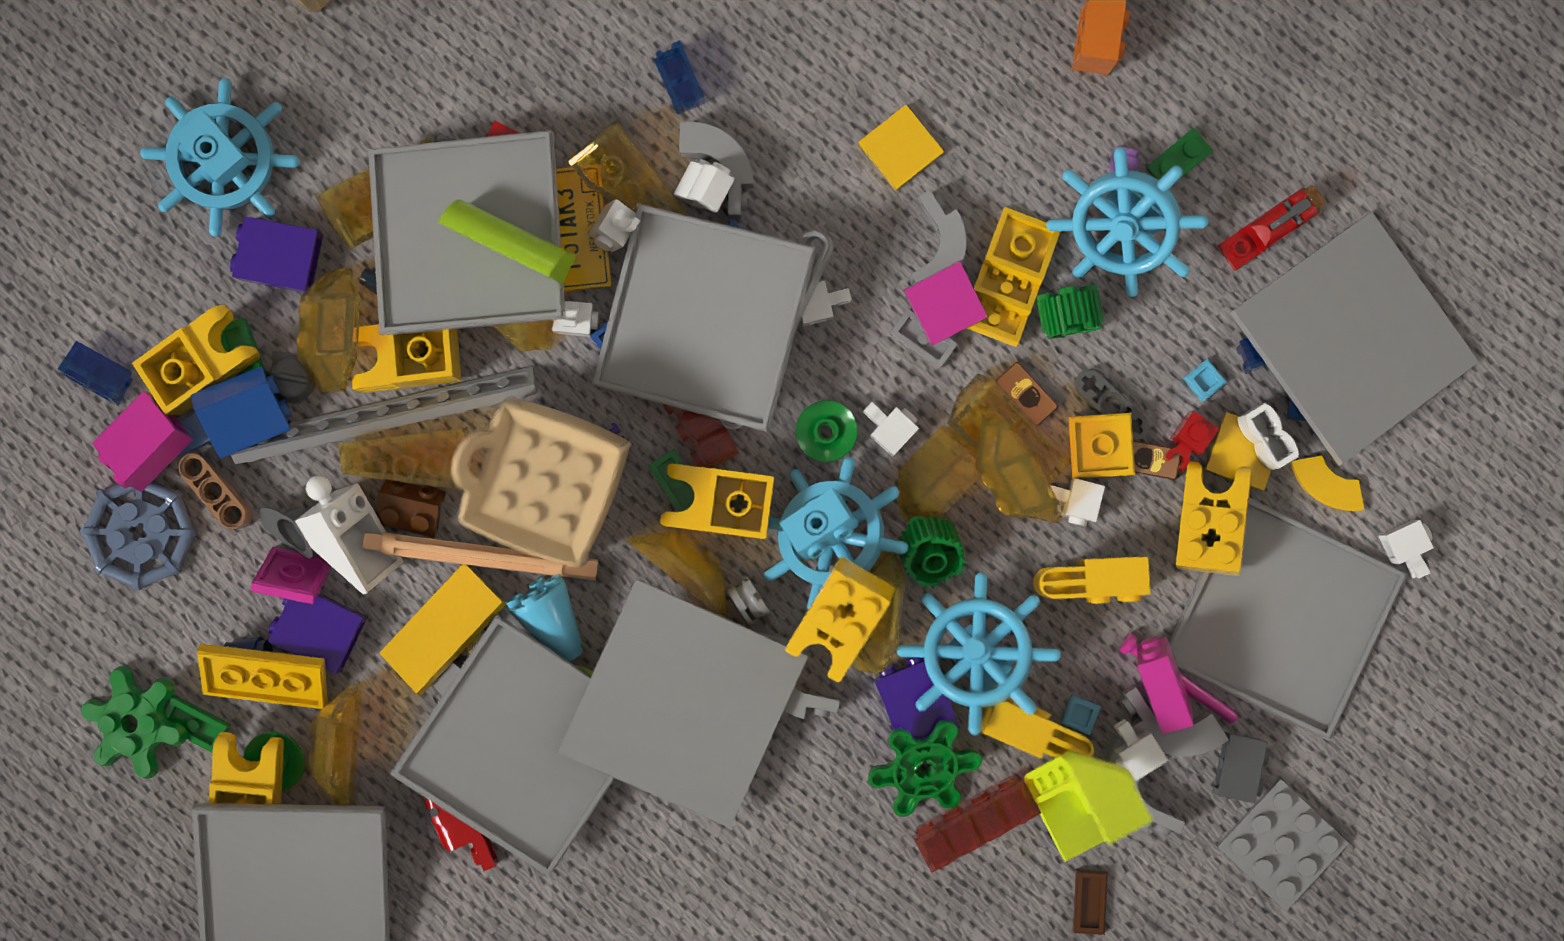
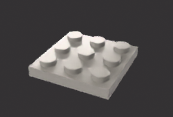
(1282, 844)

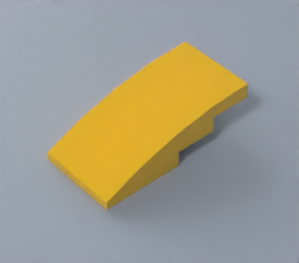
(1012, 274)

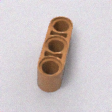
(202, 487)

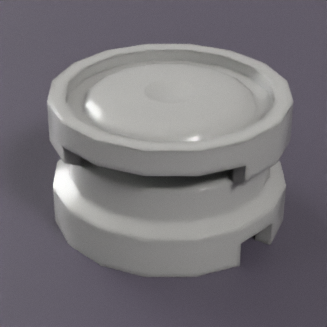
(748, 601)

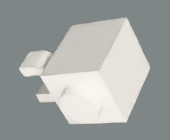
(613, 226)
(820, 304)
(579, 320)
(891, 430)
(1081, 501)
(1406, 544)
(1139, 753)

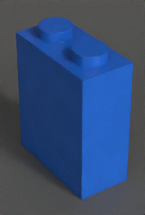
(241, 411)

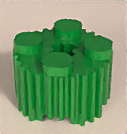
(1070, 311)
(932, 550)

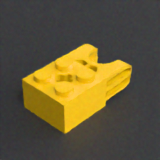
(400, 360)
(192, 361)
(713, 497)
(1213, 513)
(1096, 580)
(838, 624)
(1032, 732)
(243, 780)

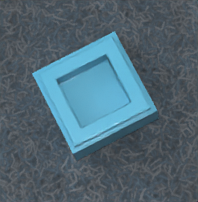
(1205, 380)
(1080, 714)

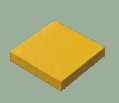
(900, 147)
(1101, 445)
(1234, 450)

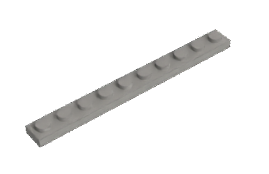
(394, 413)

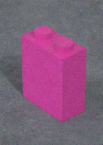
(141, 443)
(1164, 684)

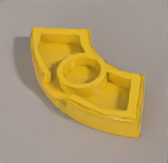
(1326, 486)

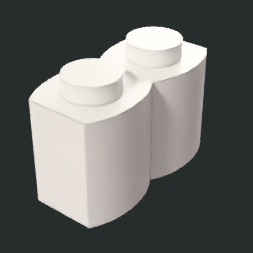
(704, 185)
(1271, 443)

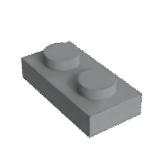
(911, 334)

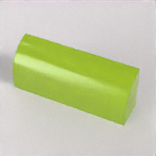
(507, 240)

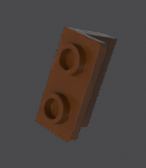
(410, 507)

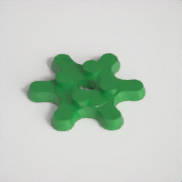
(152, 722)
(936, 780)

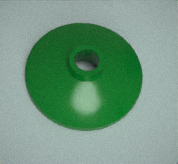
(818, 416)
(292, 760)

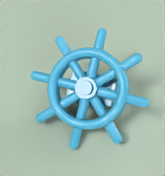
(207, 141)
(1132, 210)
(821, 523)
(975, 655)

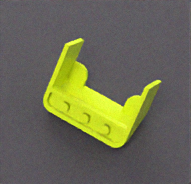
(1086, 802)

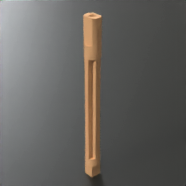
(474, 555)

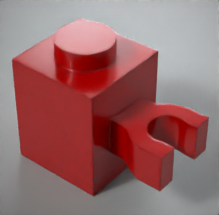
(1191, 437)

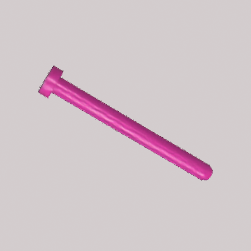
(1130, 645)

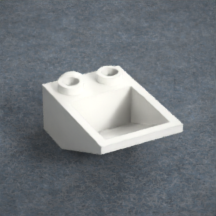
(337, 532)

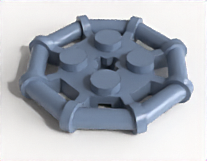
(140, 551)

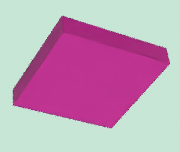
(945, 303)
(291, 576)

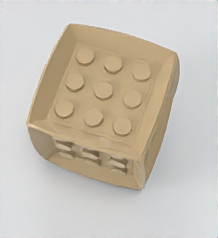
(541, 480)

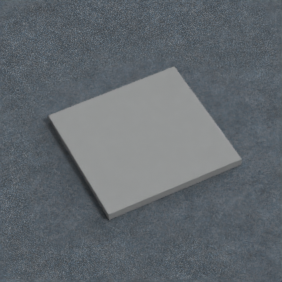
(438, 277)
(704, 317)
(1354, 338)
(1291, 624)
(682, 703)
(495, 747)
(291, 872)

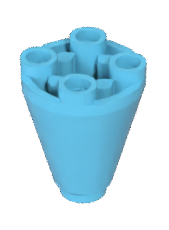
(548, 615)

